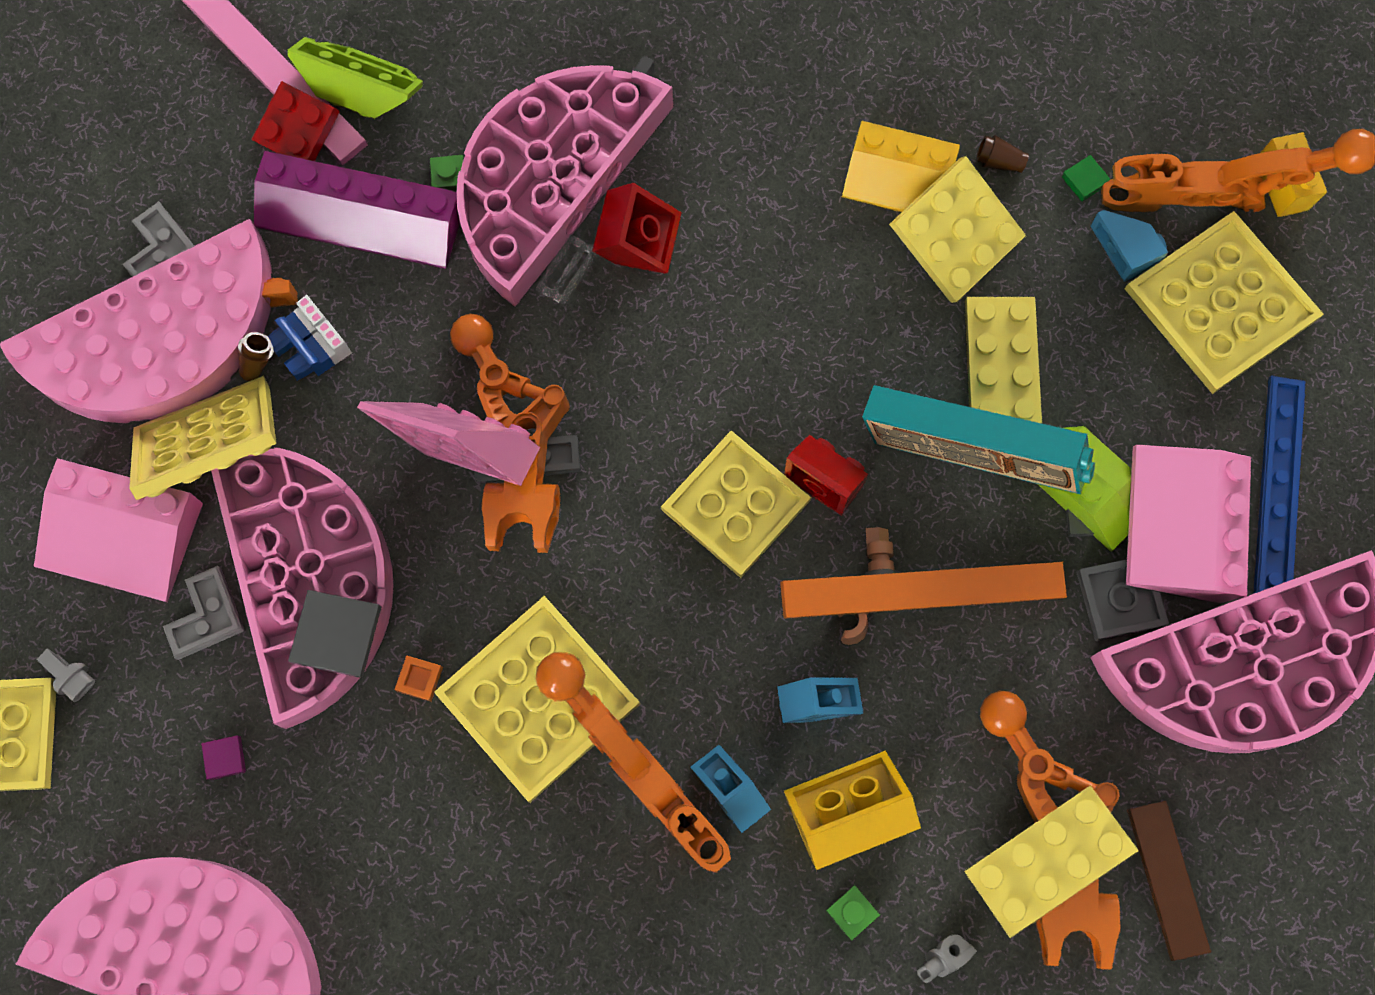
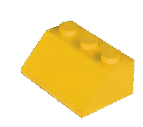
(895, 166)
(852, 809)

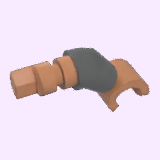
(880, 551)

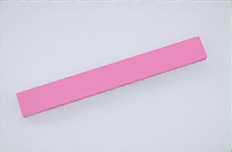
(270, 66)

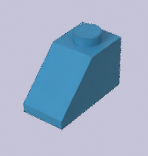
(1129, 243)
(819, 699)
(731, 788)

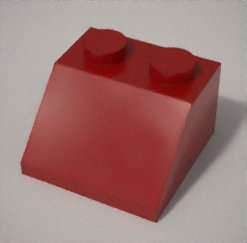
(637, 229)
(825, 473)

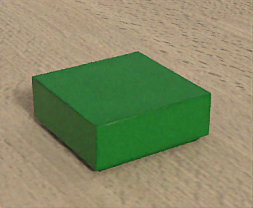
(1085, 178)

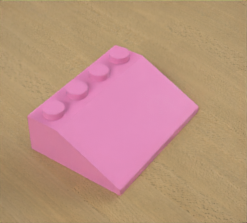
(459, 438)
(1189, 522)
(108, 537)

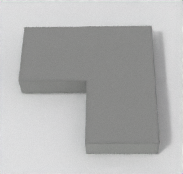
(163, 235)
(214, 615)

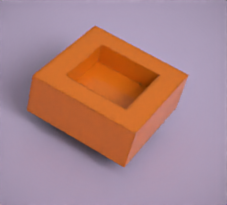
(280, 292)
(418, 678)

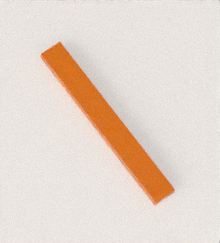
(922, 590)

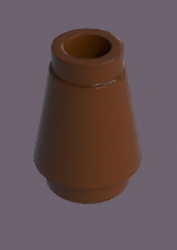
(1000, 154)
(254, 354)

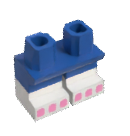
(313, 337)

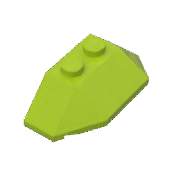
(353, 77)
(1106, 500)

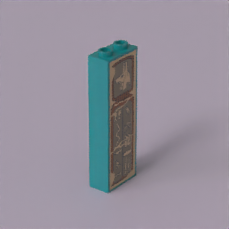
(980, 439)

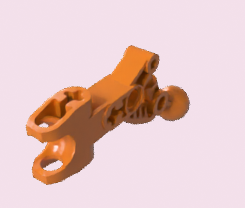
(1236, 183)
(506, 502)
(562, 679)
(1087, 910)

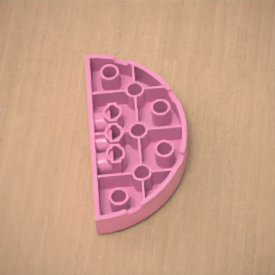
(546, 164)
(153, 337)
(291, 533)
(1256, 666)
(174, 932)

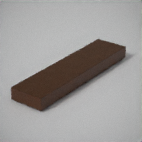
(1168, 881)

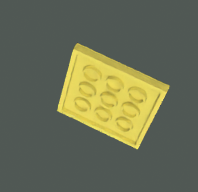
(1223, 302)
(201, 438)
(508, 715)

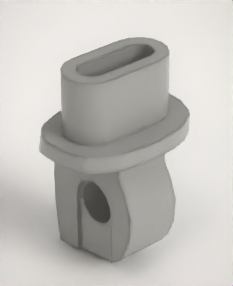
(69, 678)
(940, 960)

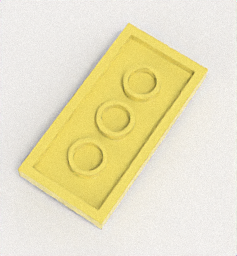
(1003, 356)
(1051, 861)

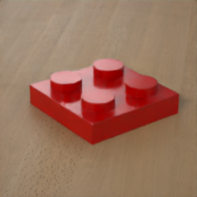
(295, 123)

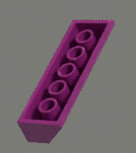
(355, 209)

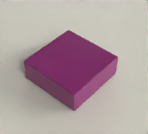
(223, 757)

